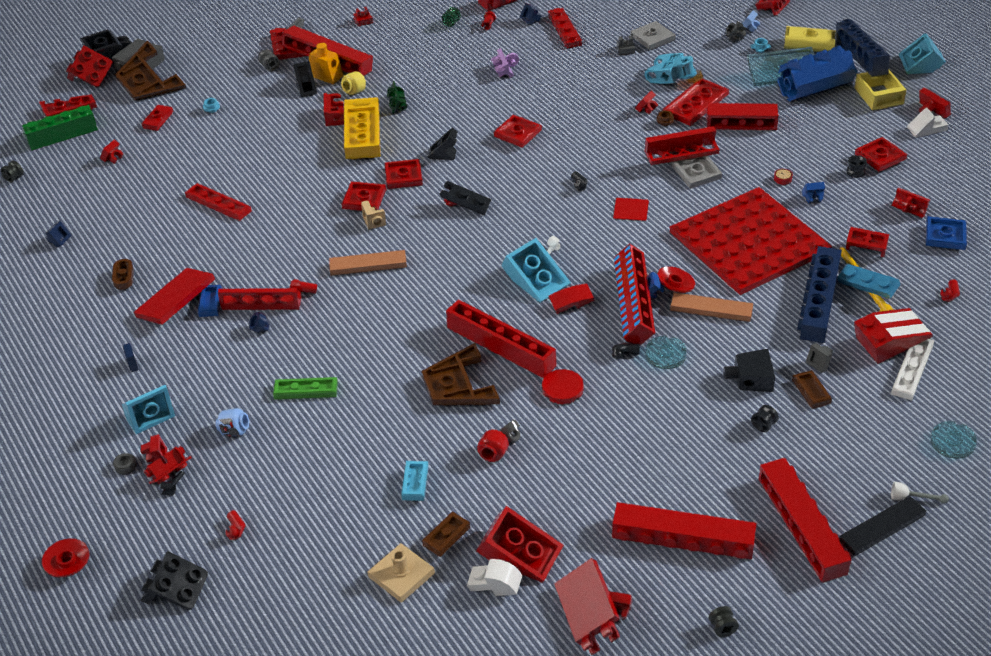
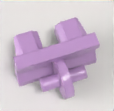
(502, 64)

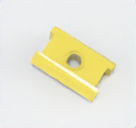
(809, 37)

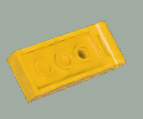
(362, 128)

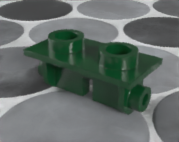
(396, 98)

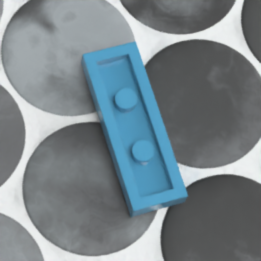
(868, 281)

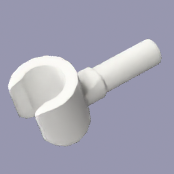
(554, 244)

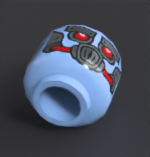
(232, 422)

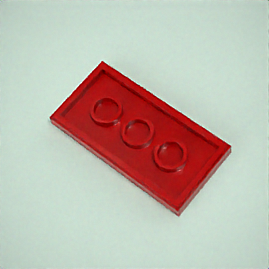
(693, 102)
(174, 296)

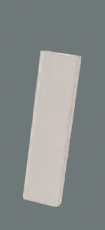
(912, 370)

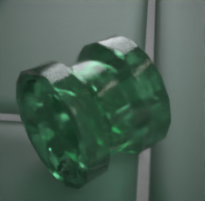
(451, 16)

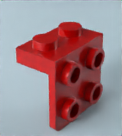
(89, 66)

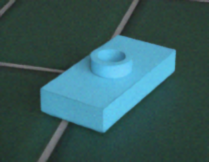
(415, 480)

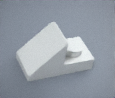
(927, 124)

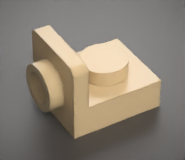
(371, 217)

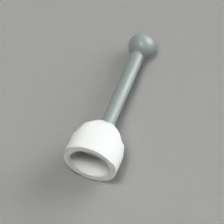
(901, 491)

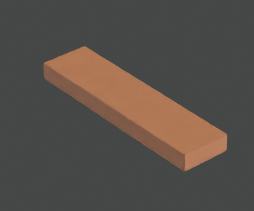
(367, 262)
(712, 307)

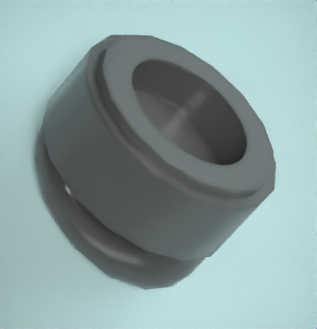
(511, 427)

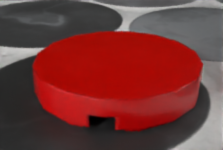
(562, 386)

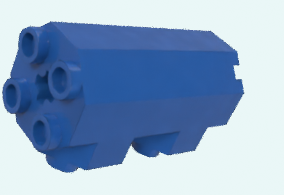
(816, 73)

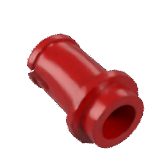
(489, 18)

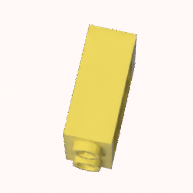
(892, 96)

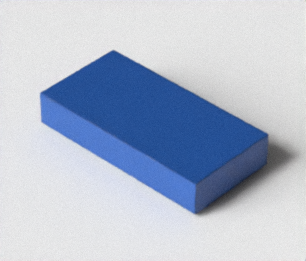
(209, 301)

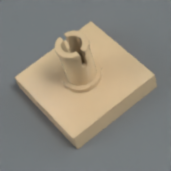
(401, 572)

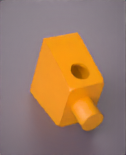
(325, 64)

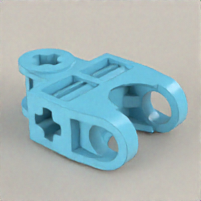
(672, 67)

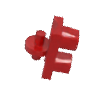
(910, 202)

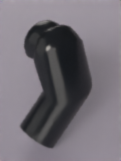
(581, 181)
(619, 349)

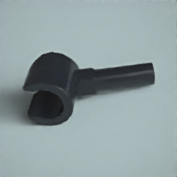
(169, 488)

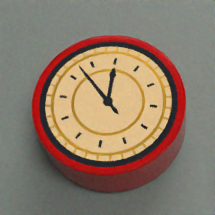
(783, 176)

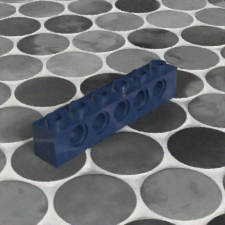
(863, 48)
(820, 294)

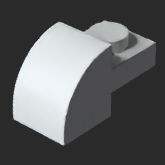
(496, 576)

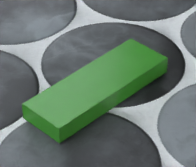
(305, 388)

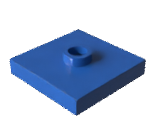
(946, 233)

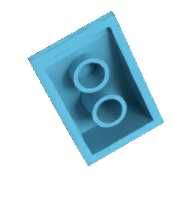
(535, 270)

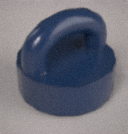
(258, 322)

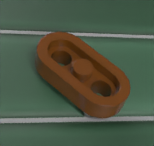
(122, 274)

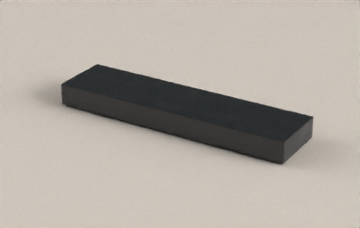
(882, 526)

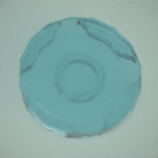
(665, 352)
(953, 440)

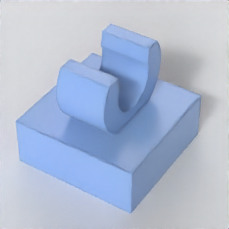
(751, 22)

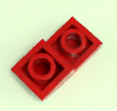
(575, 295)

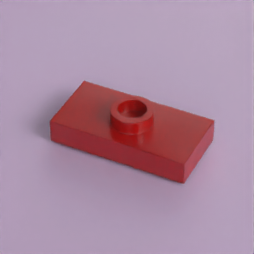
(157, 117)

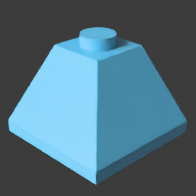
(921, 56)
(149, 409)

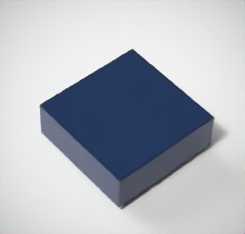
(130, 357)

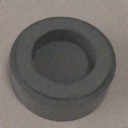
(124, 463)

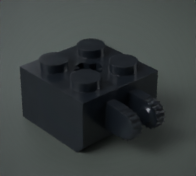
(105, 43)

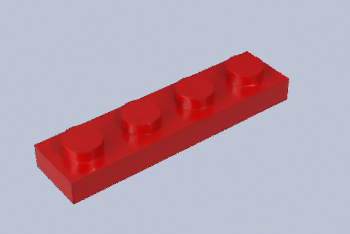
(564, 28)

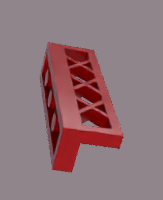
(680, 143)
(260, 299)

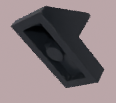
(304, 79)
(443, 147)

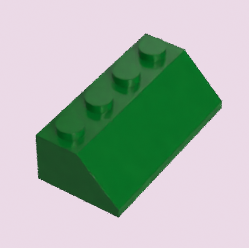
(59, 127)

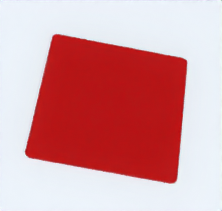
(631, 209)

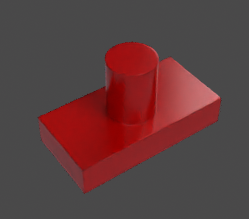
(934, 103)

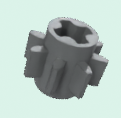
(735, 31)

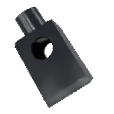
(752, 371)

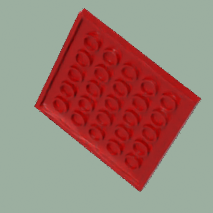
(749, 240)

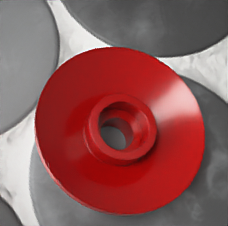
(676, 279)
(65, 557)

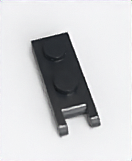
(465, 198)

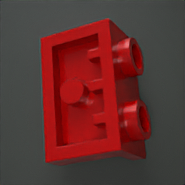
(775, 5)

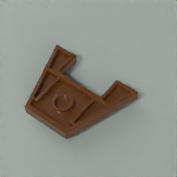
(141, 80)
(449, 382)

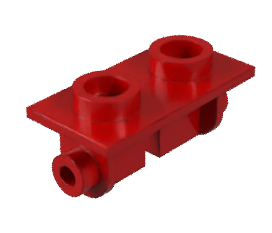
(160, 471)

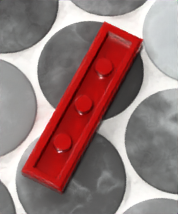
(218, 201)

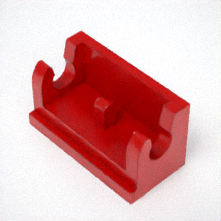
(333, 110)
(867, 239)

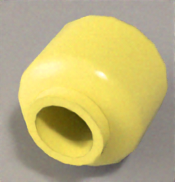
(353, 83)

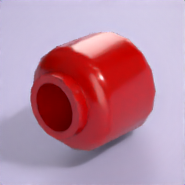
(492, 445)

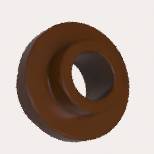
(665, 118)

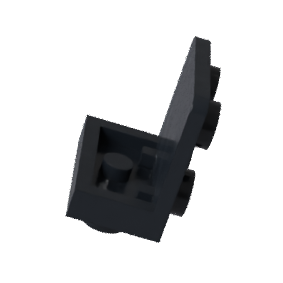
(174, 581)

